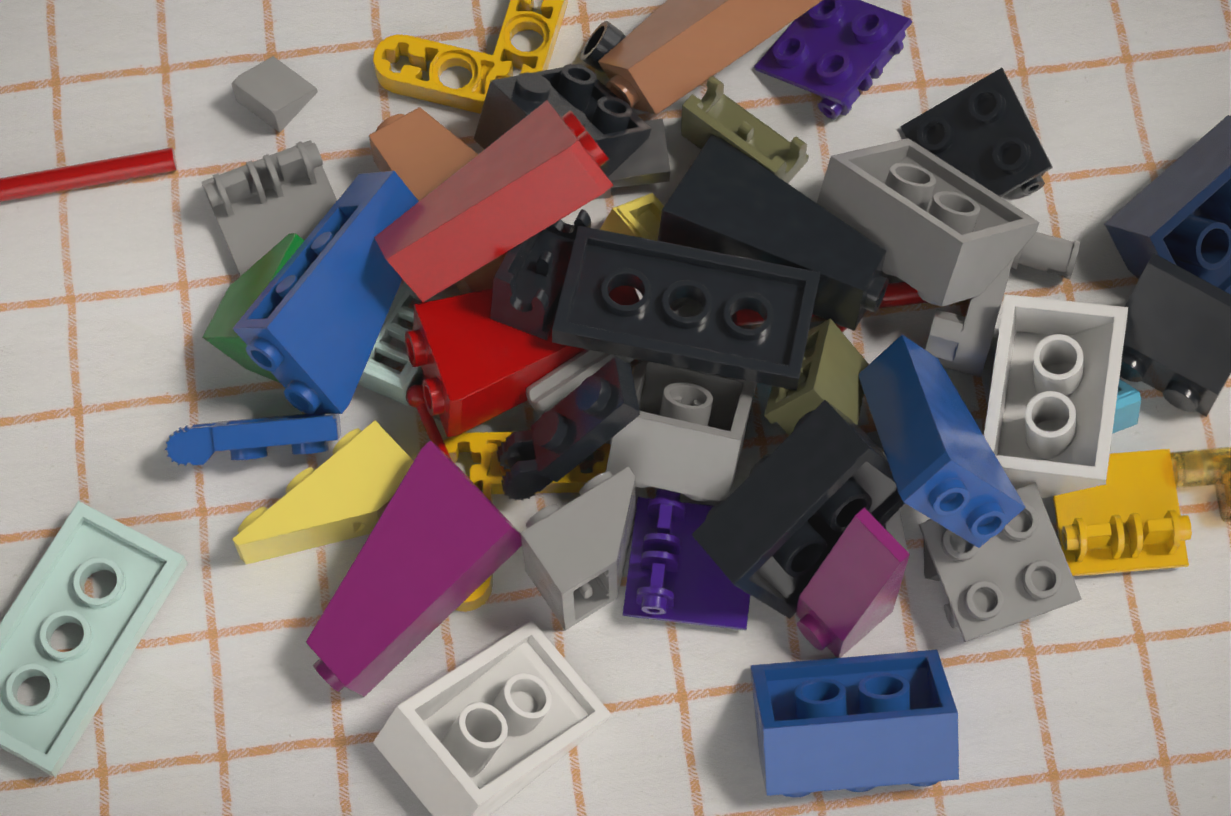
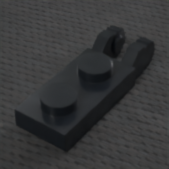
(569, 431)

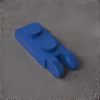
(251, 437)

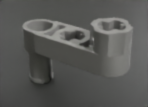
(965, 341)

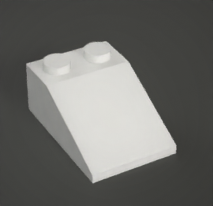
(490, 726)

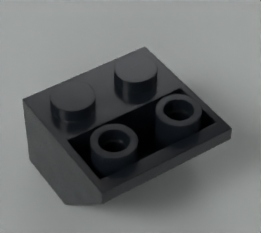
(566, 88)

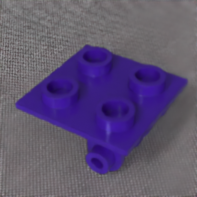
(836, 51)
(673, 574)

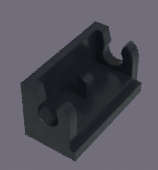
(533, 277)

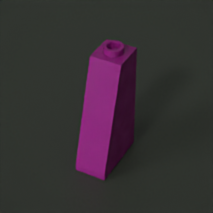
(412, 572)

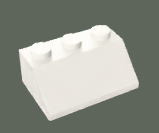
(1055, 392)

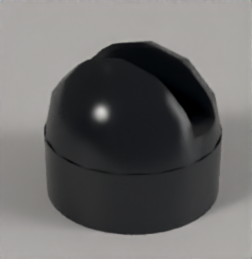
(600, 43)

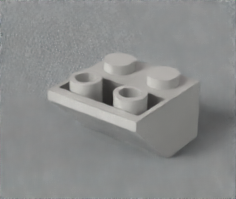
(582, 548)

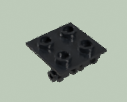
(984, 136)

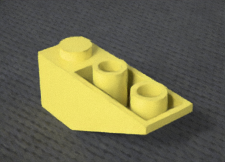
(328, 503)

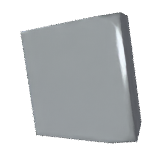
(273, 92)

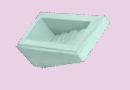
(382, 377)

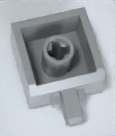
(685, 431)

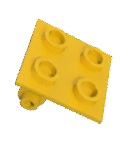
(1127, 521)

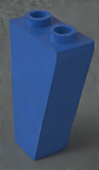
(330, 299)
(936, 446)

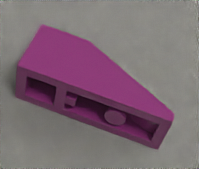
(852, 586)

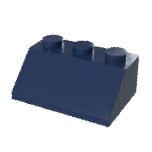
(1183, 213)

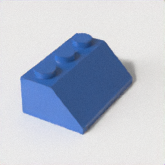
(855, 723)

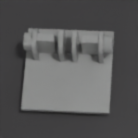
(269, 201)
(1007, 577)

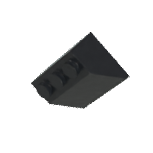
(797, 507)

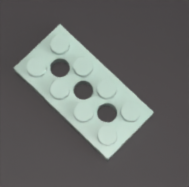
(111, 628)

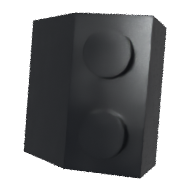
(1178, 336)

